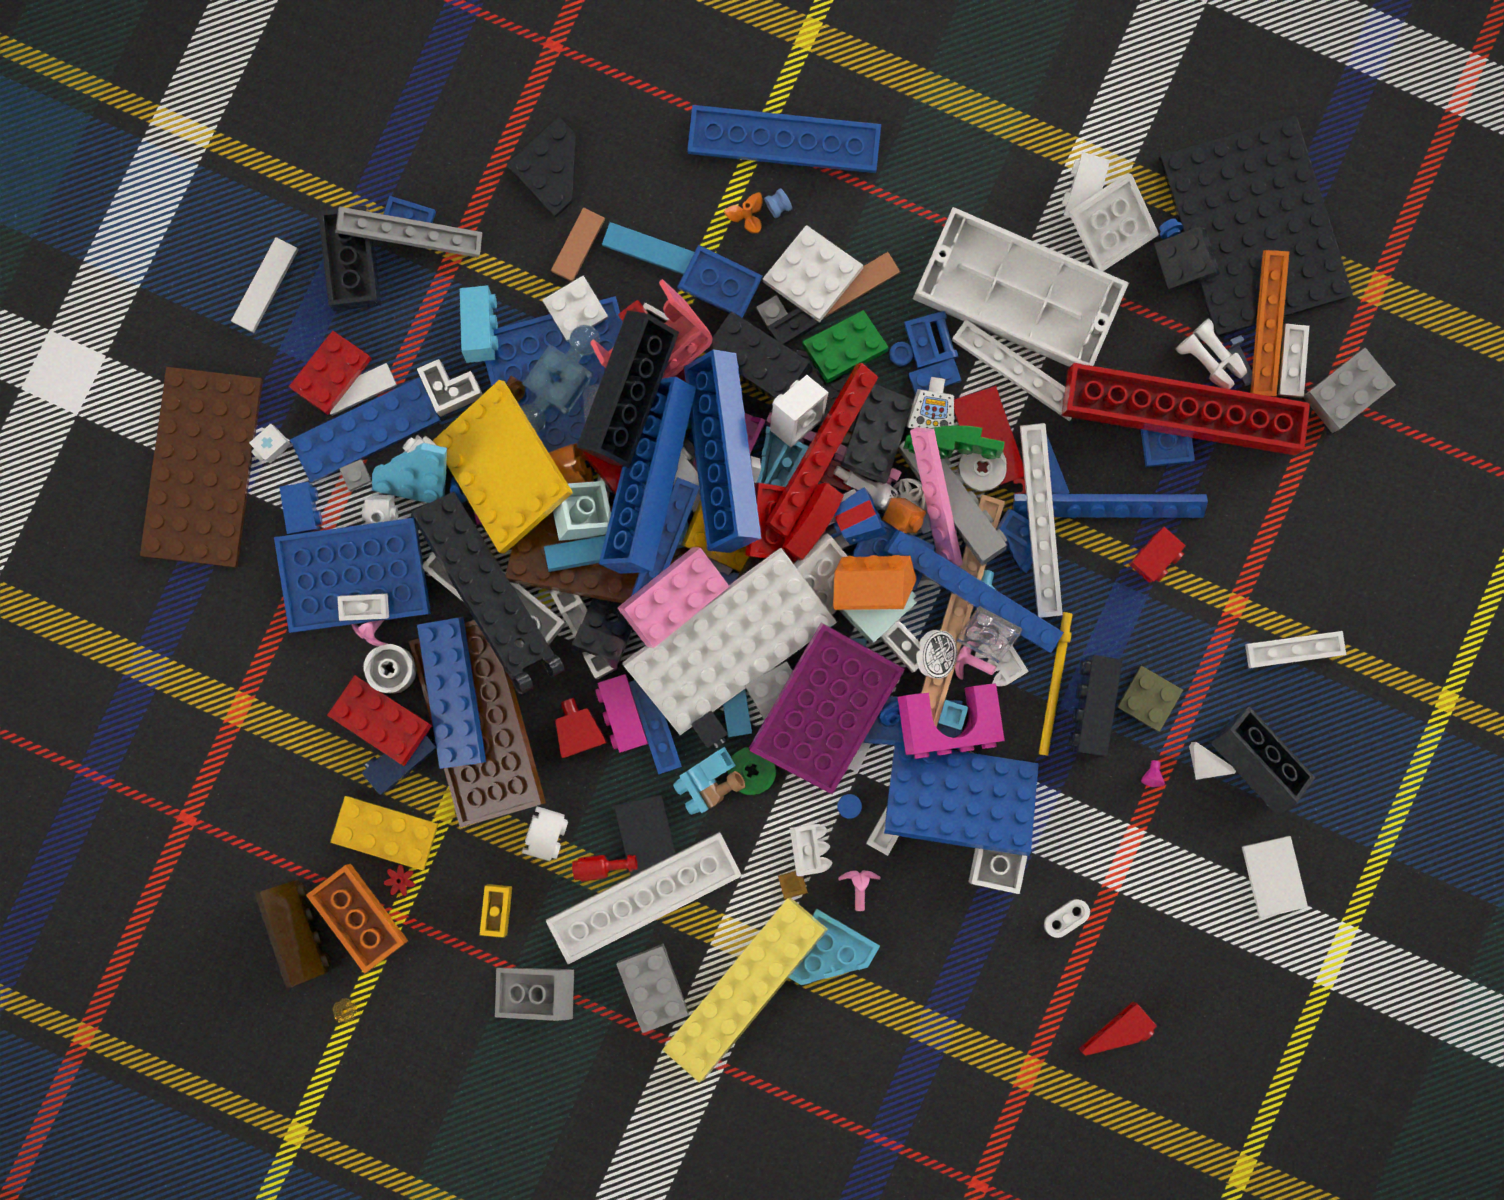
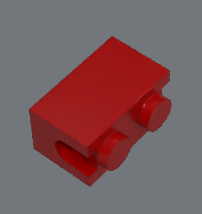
(1157, 555)

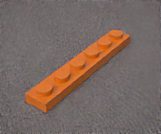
(1269, 322)

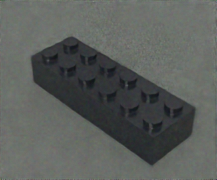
(628, 389)

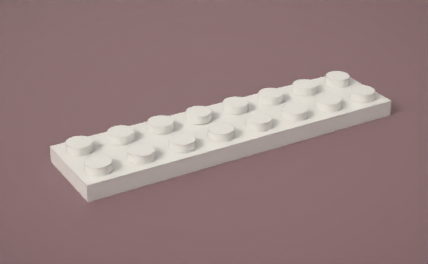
(643, 898)

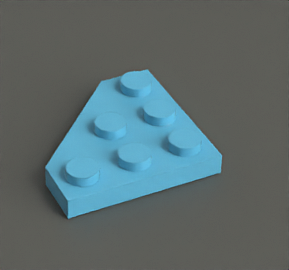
(414, 474)
(835, 953)

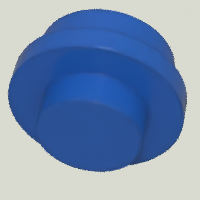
(1170, 228)

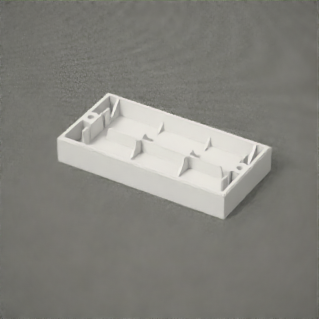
(1020, 290)

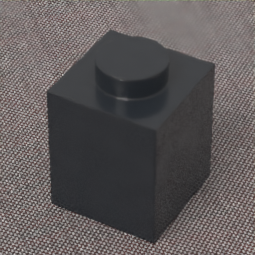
(710, 730)

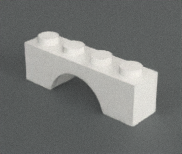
(574, 611)

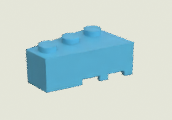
(779, 460)

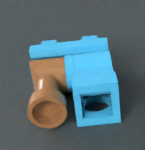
(703, 786)

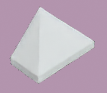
(1208, 764)

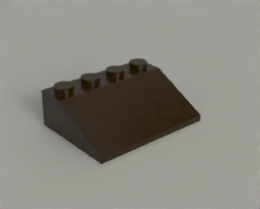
(293, 932)

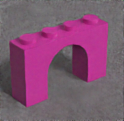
(982, 728)

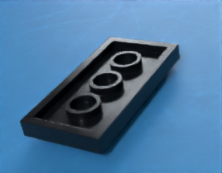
(877, 434)

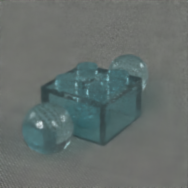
(555, 364)

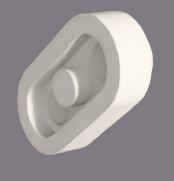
(1066, 918)

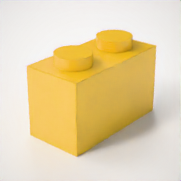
(495, 910)

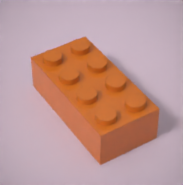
(357, 918)

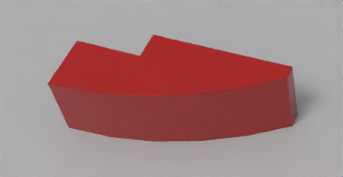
(813, 520)

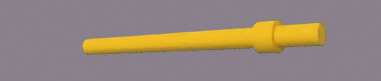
(1055, 683)

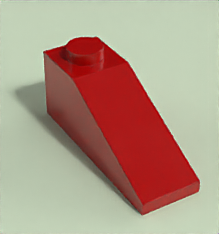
(1124, 1029)

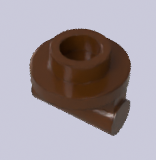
(516, 388)

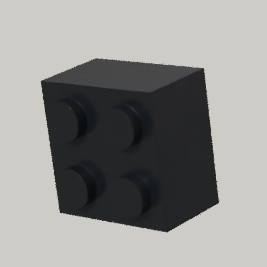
(1187, 258)

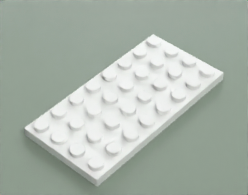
(730, 642)

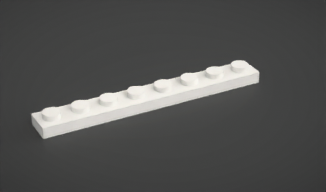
(1041, 520)

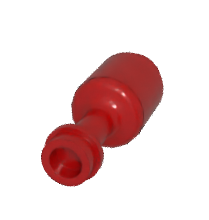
(598, 867)

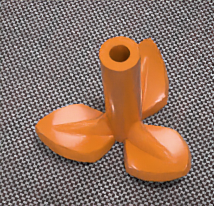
(751, 205)

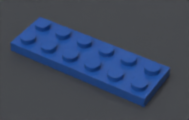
(365, 430)
(451, 693)

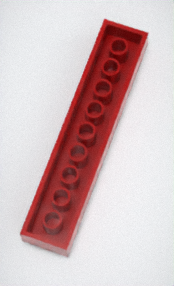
(1185, 409)

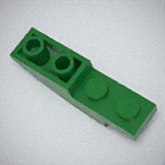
(964, 439)

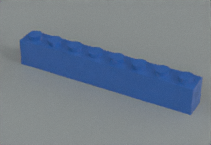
(973, 590)

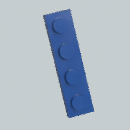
(656, 731)

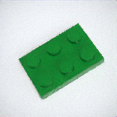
(844, 346)

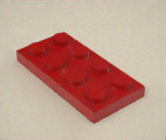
(379, 720)

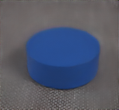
(901, 354)
(849, 806)

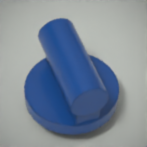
(454, 487)
(890, 713)

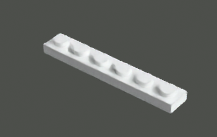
(1011, 366)

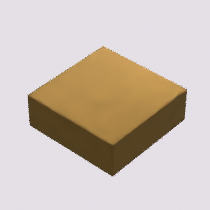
(792, 884)

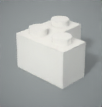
(445, 393)

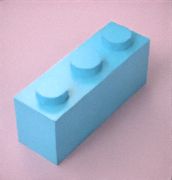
(478, 324)

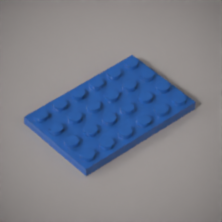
(351, 562)
(963, 800)

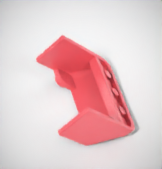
(692, 336)

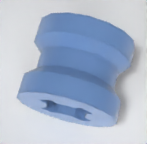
(778, 203)

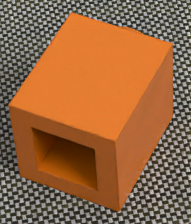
(904, 515)

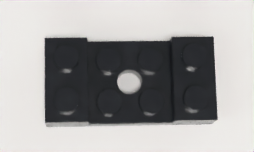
(600, 636)

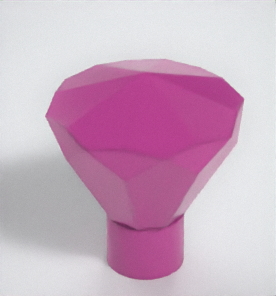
(1153, 775)

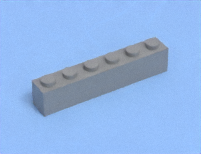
(969, 520)

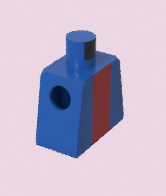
(857, 519)

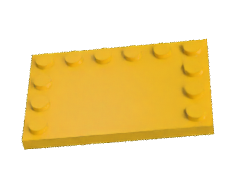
(502, 467)

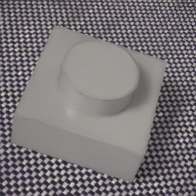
(771, 310)
(355, 475)

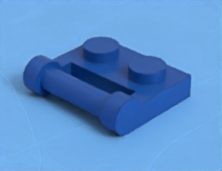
(923, 341)

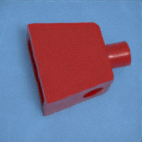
(577, 730)

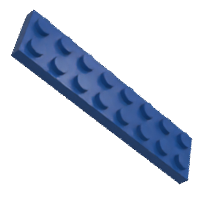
(784, 139)

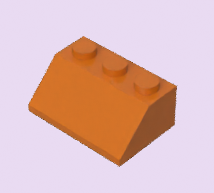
(873, 582)

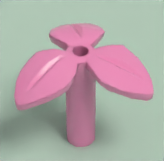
(367, 631)
(965, 657)
(860, 881)

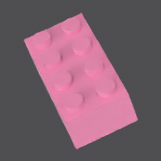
(673, 597)

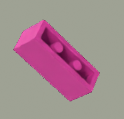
(621, 713)

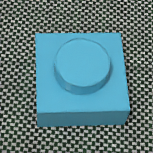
(953, 715)

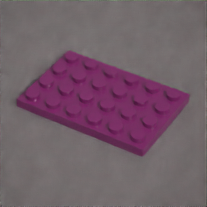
(826, 708)

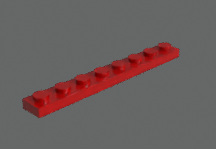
(821, 450)

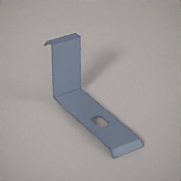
(1235, 348)

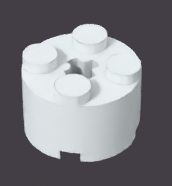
(402, 663)
(544, 833)

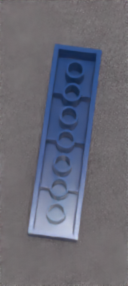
(722, 452)
(648, 482)

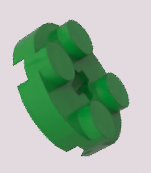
(758, 783)

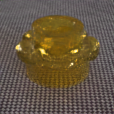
(338, 1008)

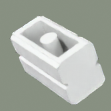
(902, 644)

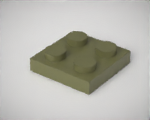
(1149, 698)

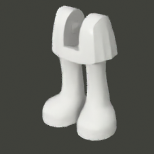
(1231, 361)

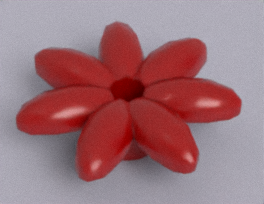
(404, 880)

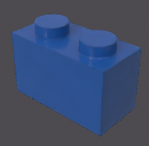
(300, 508)

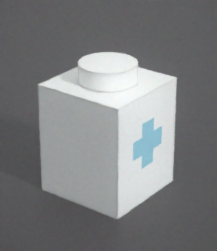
(269, 444)

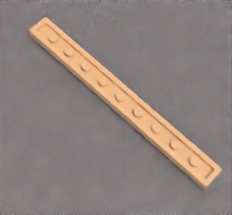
(959, 611)

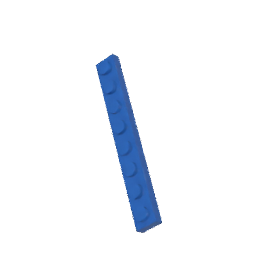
(1121, 505)

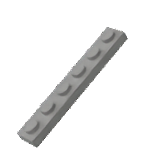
(408, 232)

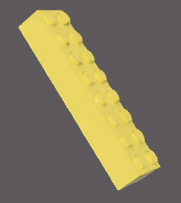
(745, 989)

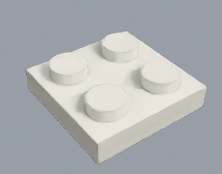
(574, 307)

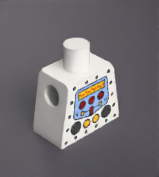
(932, 407)

